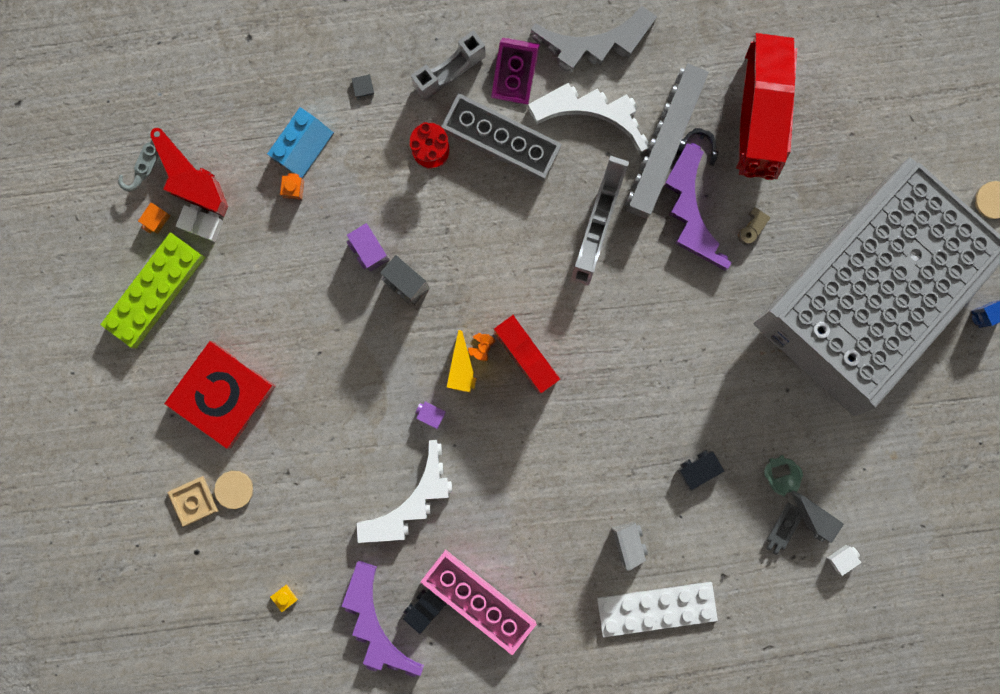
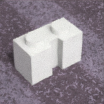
(199, 223)

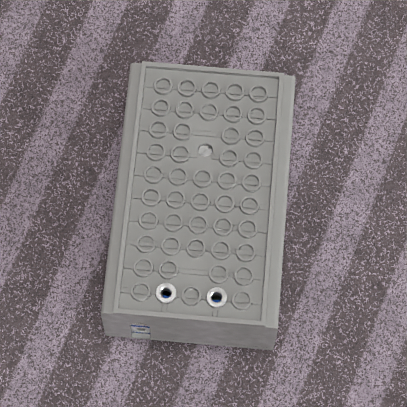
(883, 287)

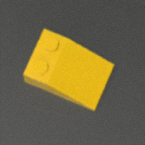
(461, 371)

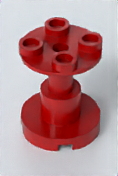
(429, 145)

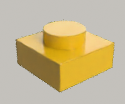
(284, 598)

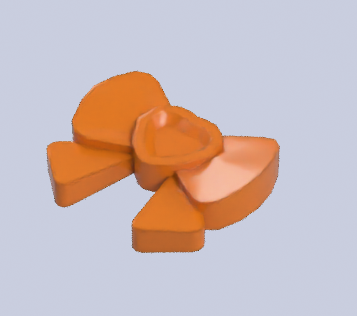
(485, 343)

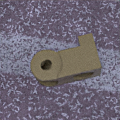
(754, 228)

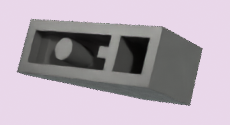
(817, 520)

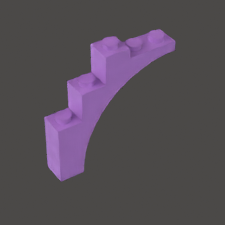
(380, 650)

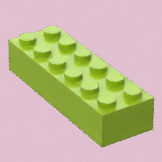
(152, 291)

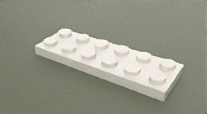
(657, 609)

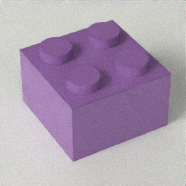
(367, 246)

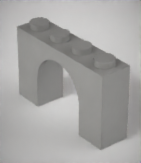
(430, 81)

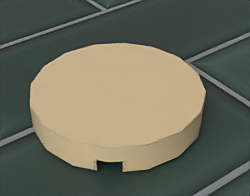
(988, 200)
(233, 489)

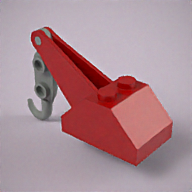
(183, 181)

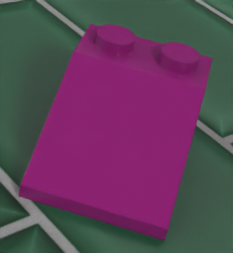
(515, 70)

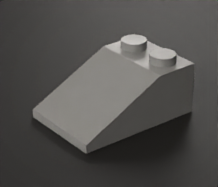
(629, 545)

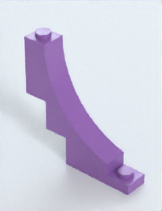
(694, 235)

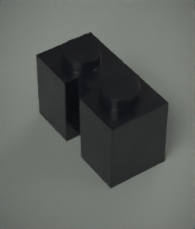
(700, 470)
(423, 611)

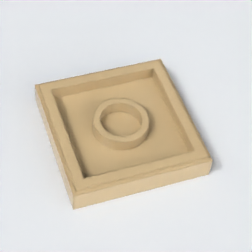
(193, 501)

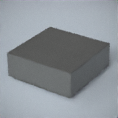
(362, 86)

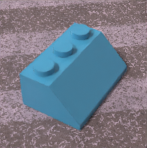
(300, 143)

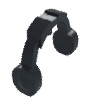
(699, 131)

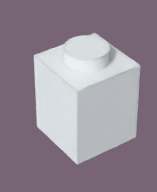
(844, 559)

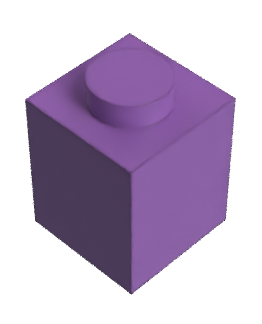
(430, 414)

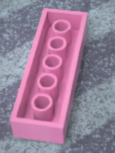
(478, 602)

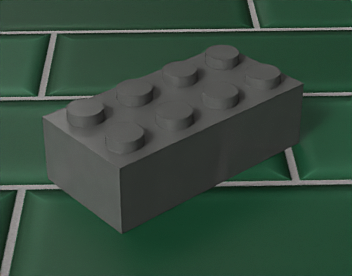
(401, 277)

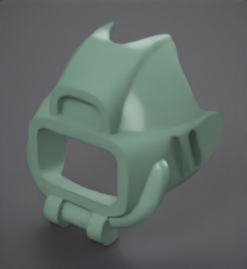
(786, 483)

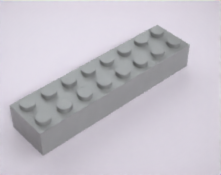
(668, 137)

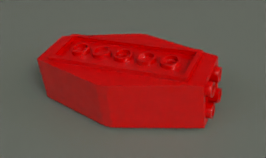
(767, 106)

